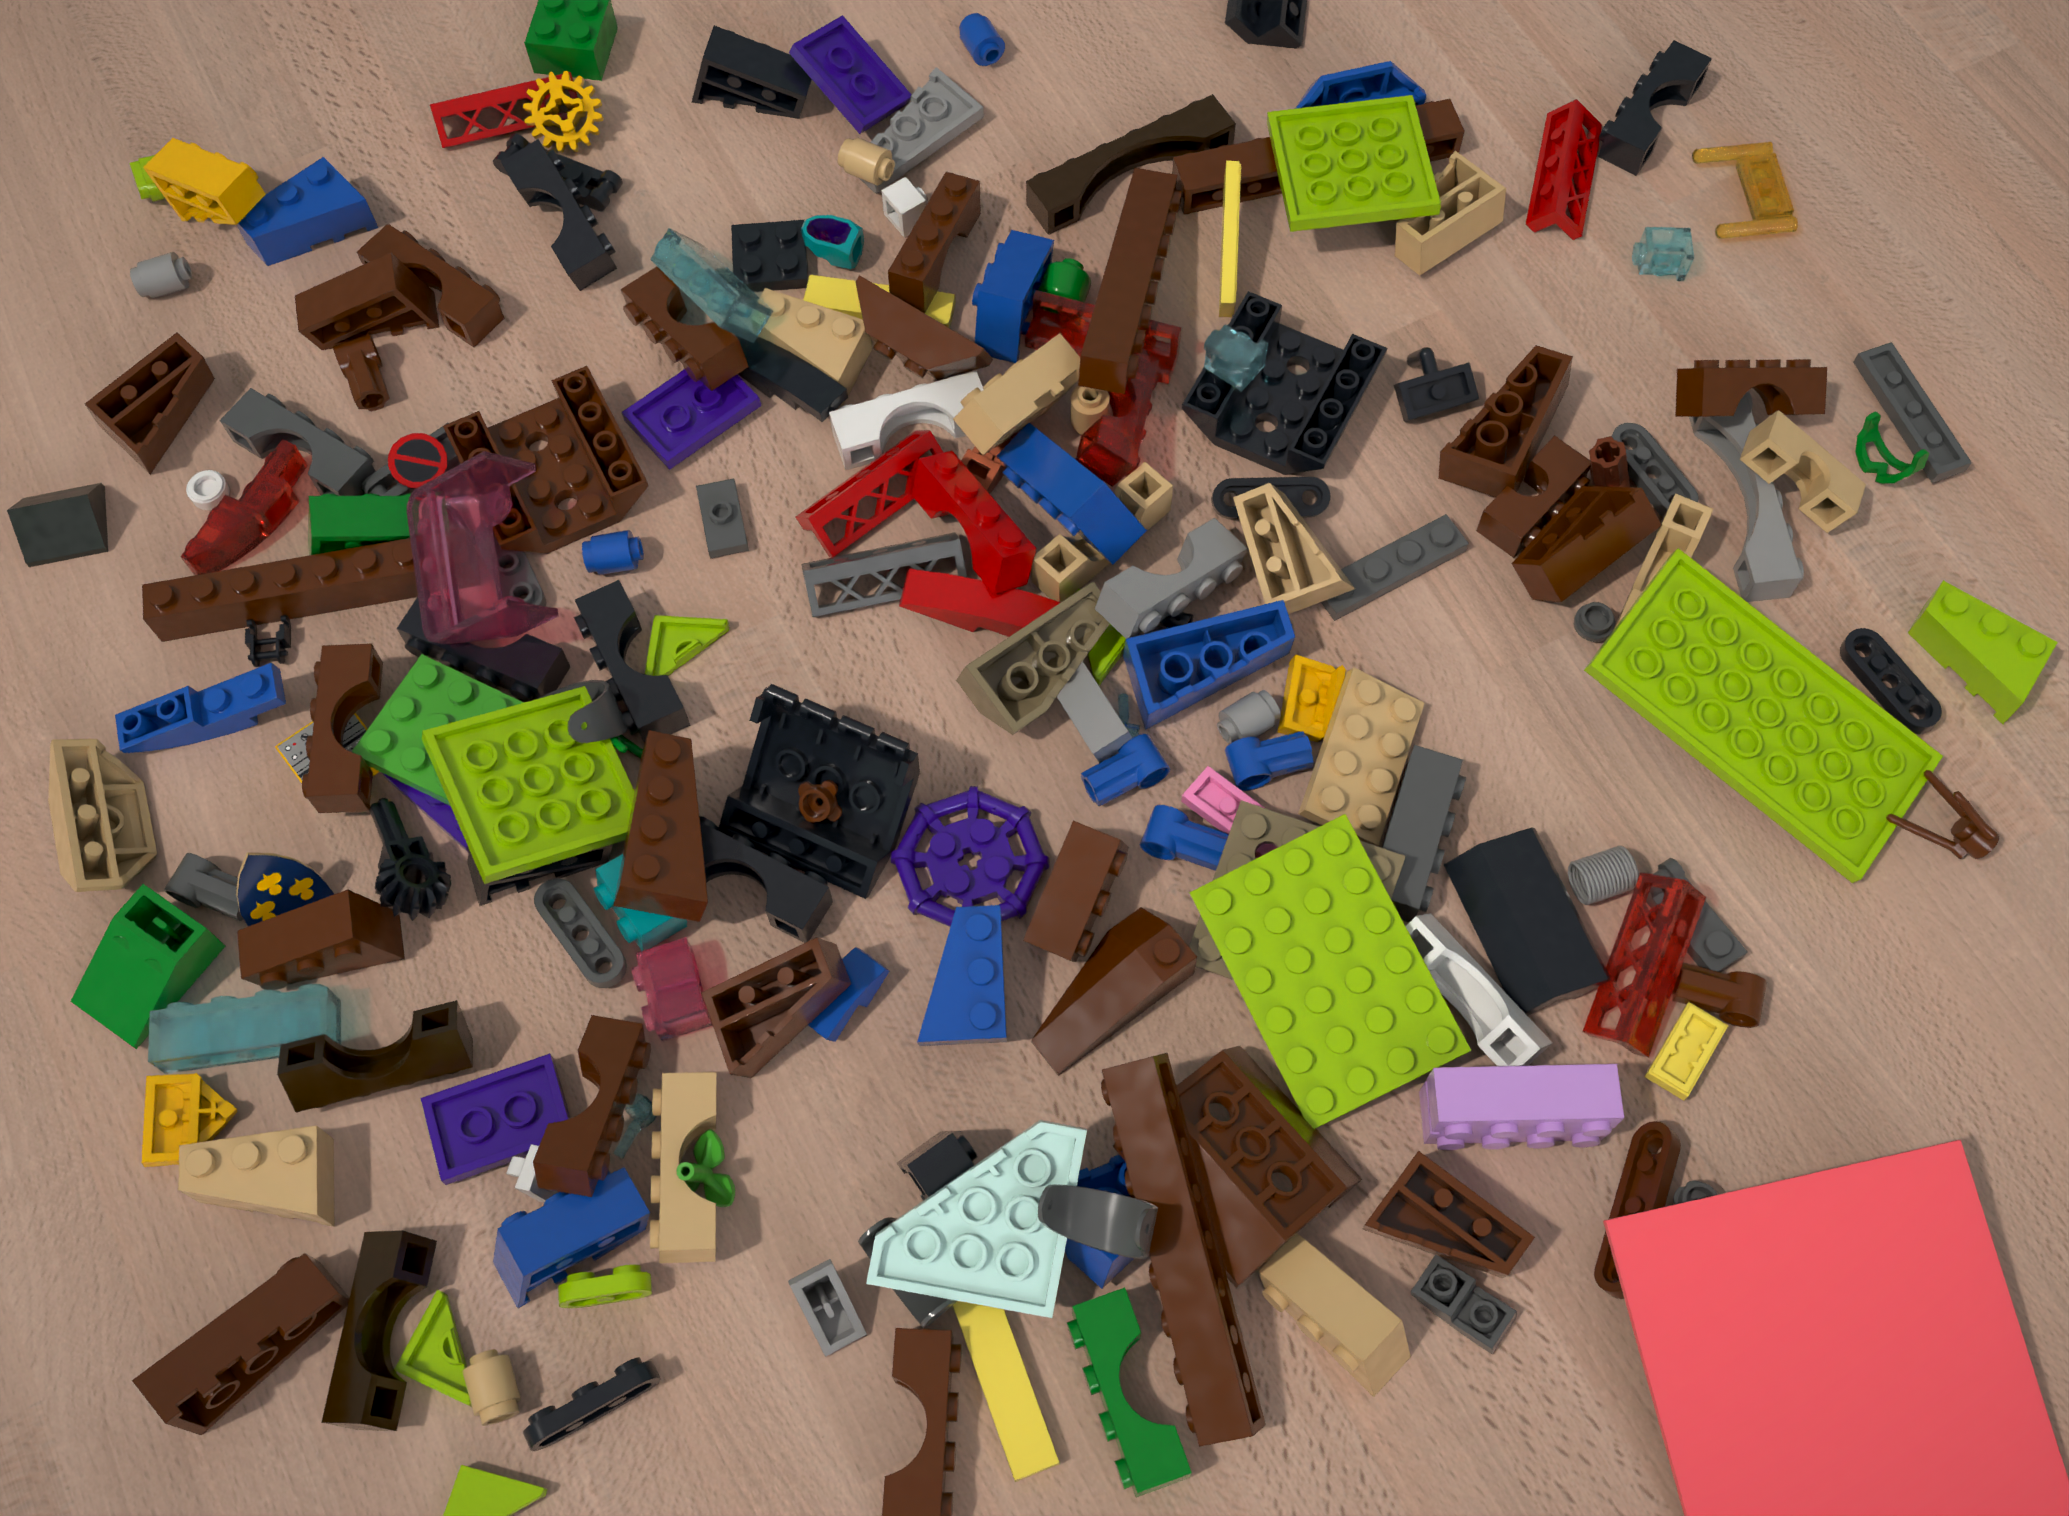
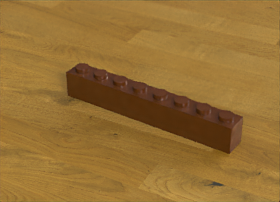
(1203, 172)
(1129, 282)
(279, 588)
(1183, 1251)

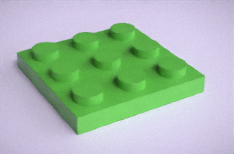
(424, 700)

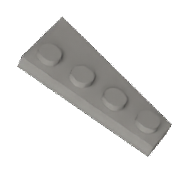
(926, 124)

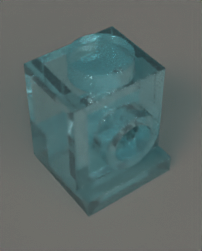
(1664, 252)
(1234, 356)

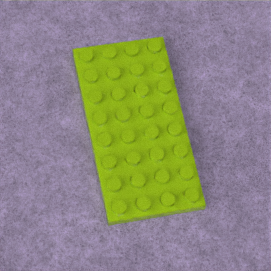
(1764, 715)

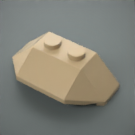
(97, 816)

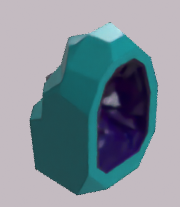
(834, 239)

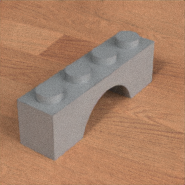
(1140, 600)

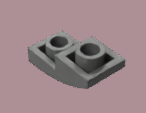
(1463, 1305)

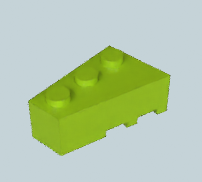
(1983, 646)

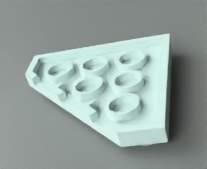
(983, 1230)

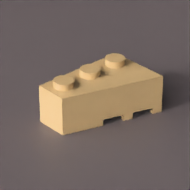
(1469, 208)
(818, 335)
(1019, 395)
(1286, 552)
(264, 1172)
(1336, 1313)

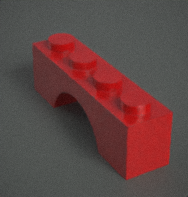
(998, 547)

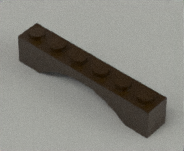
(1063, 192)

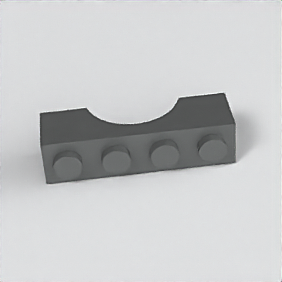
(263, 421)

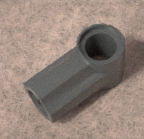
(204, 884)

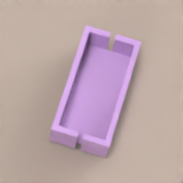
(1520, 1105)

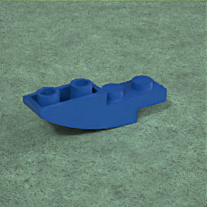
(195, 716)

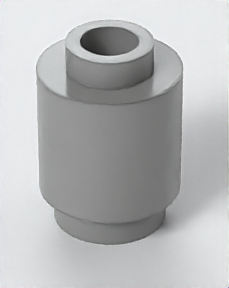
(161, 275)
(1248, 717)

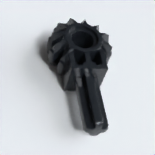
(407, 871)

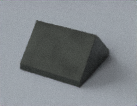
(61, 524)

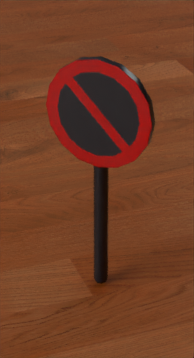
(417, 460)

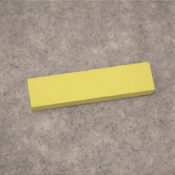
(1229, 241)
(843, 297)
(1006, 1389)

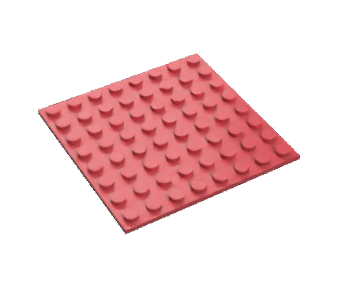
(1839, 1347)

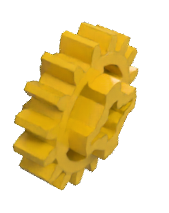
(578, 107)

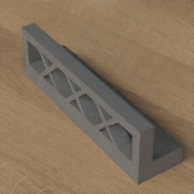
(872, 562)

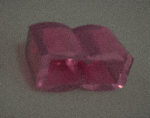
(672, 989)

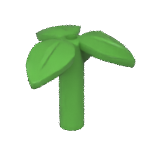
(708, 1154)

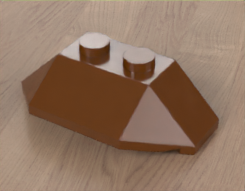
(915, 336)

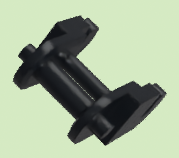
(282, 641)

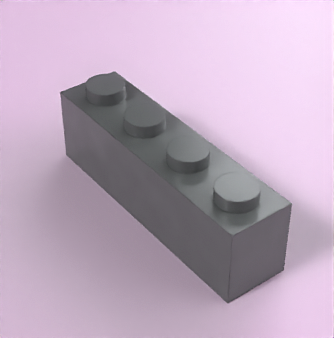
(1419, 822)

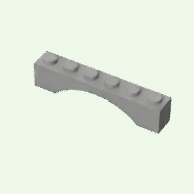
(1768, 560)

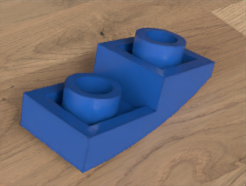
(865, 978)

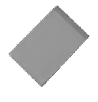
(827, 1307)

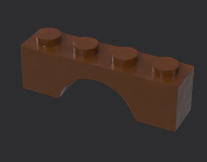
(919, 264)
(465, 306)
(703, 349)
(1717, 391)
(346, 681)
(577, 1149)
(925, 1367)

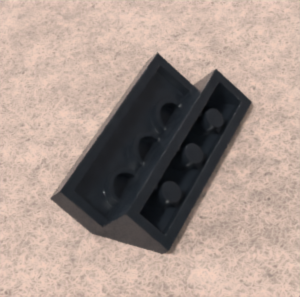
(1268, 21)
(1526, 921)

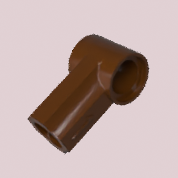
(361, 368)
(1734, 996)

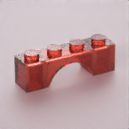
(1114, 442)

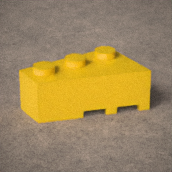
(204, 183)

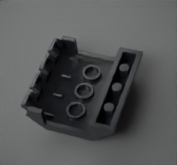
(812, 745)

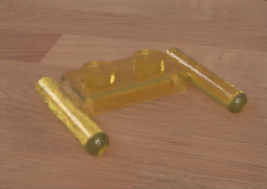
(1762, 187)

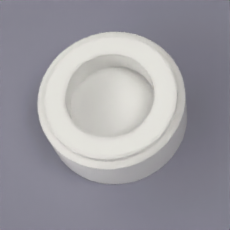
(207, 489)

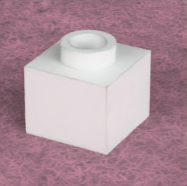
(903, 205)

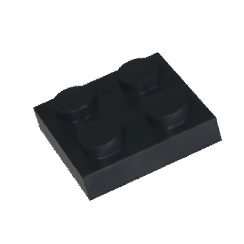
(770, 255)

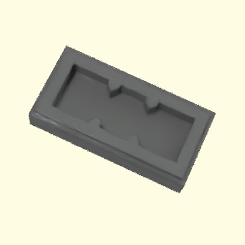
(722, 518)

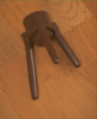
(1970, 832)

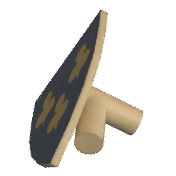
(275, 885)

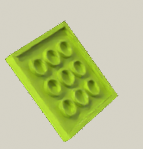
(1352, 163)
(528, 787)

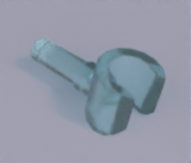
(1123, 703)
(642, 1117)

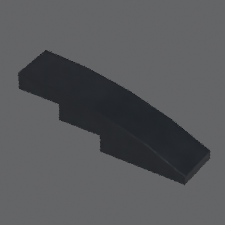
(790, 378)

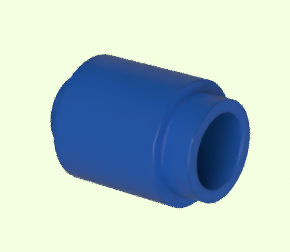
(981, 39)
(612, 552)

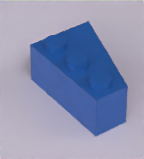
(305, 212)
(1008, 293)
(969, 983)
(566, 1232)

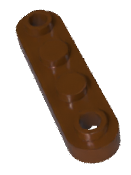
(1641, 1188)

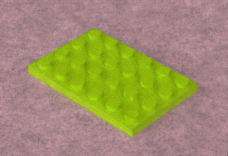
(1329, 972)

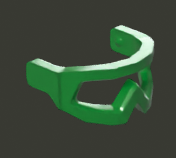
(1871, 434)

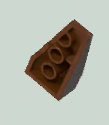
(1120, 980)

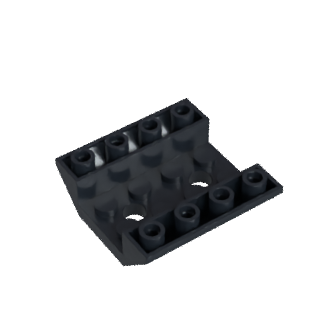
(1304, 408)

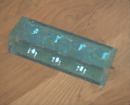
(711, 285)
(240, 1029)

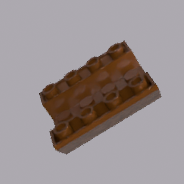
(581, 461)
(1241, 1154)

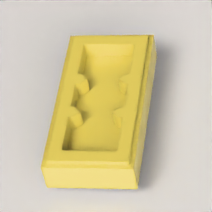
(1686, 1051)

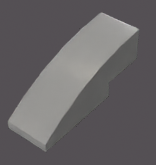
(1093, 714)

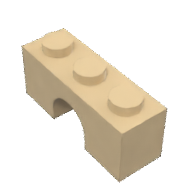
(1826, 486)

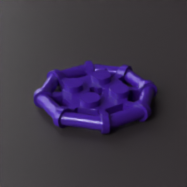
(965, 837)

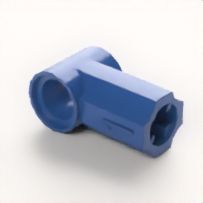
(1257, 761)
(1134, 765)
(1173, 835)

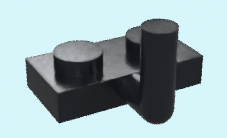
(1435, 389)

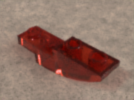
(243, 524)

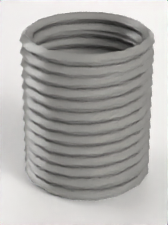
(1603, 875)

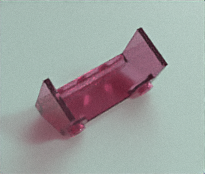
(457, 554)

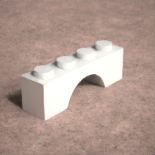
(867, 426)
(1495, 1018)

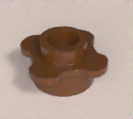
(809, 806)

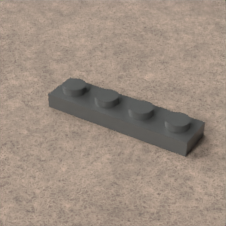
(1912, 411)
(1398, 564)

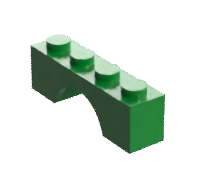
(1148, 1450)

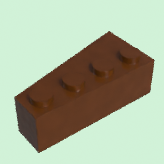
(1509, 429)
(663, 844)
(242, 1346)

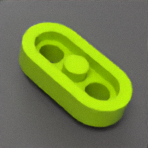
(587, 1290)

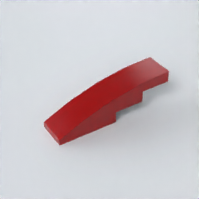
(970, 602)

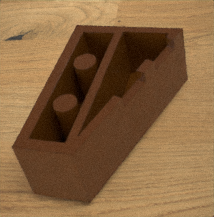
(365, 302)
(1584, 540)

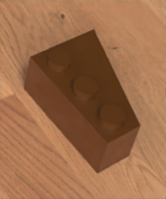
(153, 400)
(1076, 892)
(319, 941)
(774, 1003)
(1448, 1219)

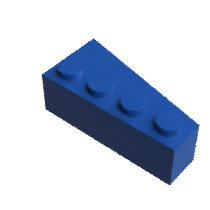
(1070, 493)
(1200, 658)

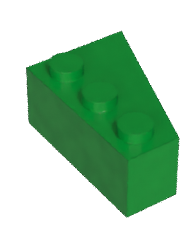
(355, 521)

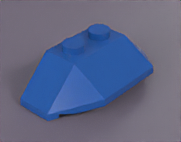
(1362, 84)

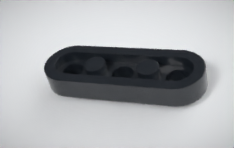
(1291, 486)
(1883, 664)
(590, 1404)

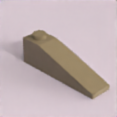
(1030, 668)

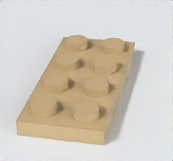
(1362, 755)

